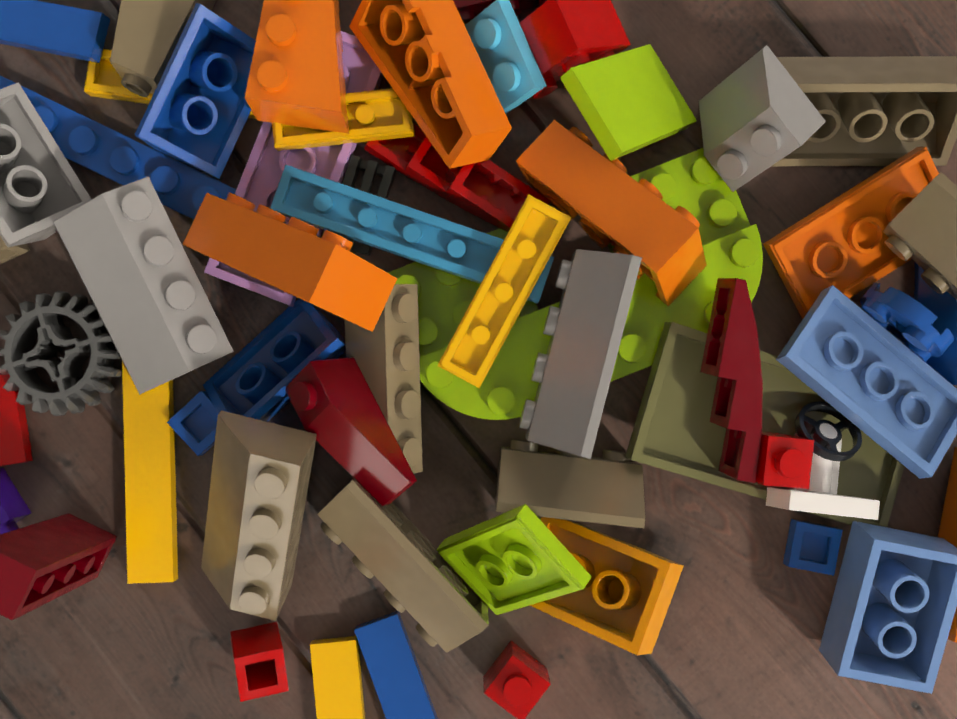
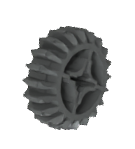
(46, 321)

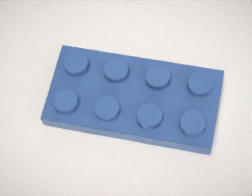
(874, 381)

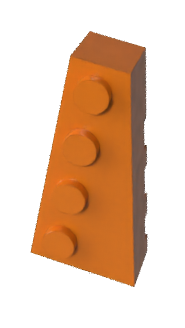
(299, 66)
(435, 74)
(615, 207)
(291, 257)

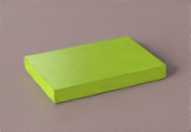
(628, 100)
(513, 561)

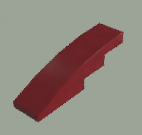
(735, 359)

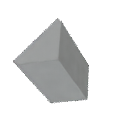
(34, 173)

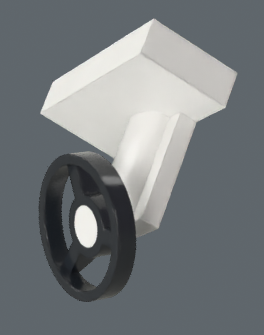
(826, 459)

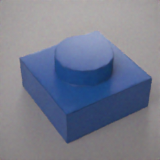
(197, 423)
(812, 547)

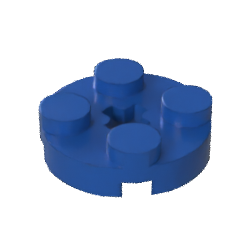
(906, 321)

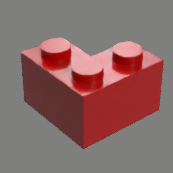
(570, 35)

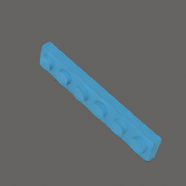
(390, 226)

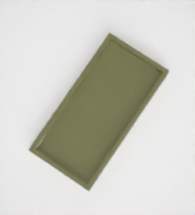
(677, 434)

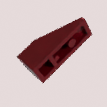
(350, 426)

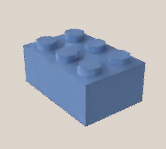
(891, 607)

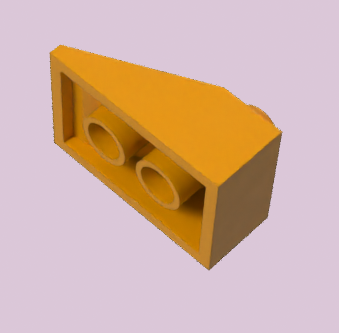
(626, 590)

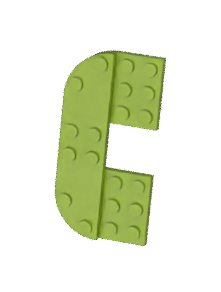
(730, 251)

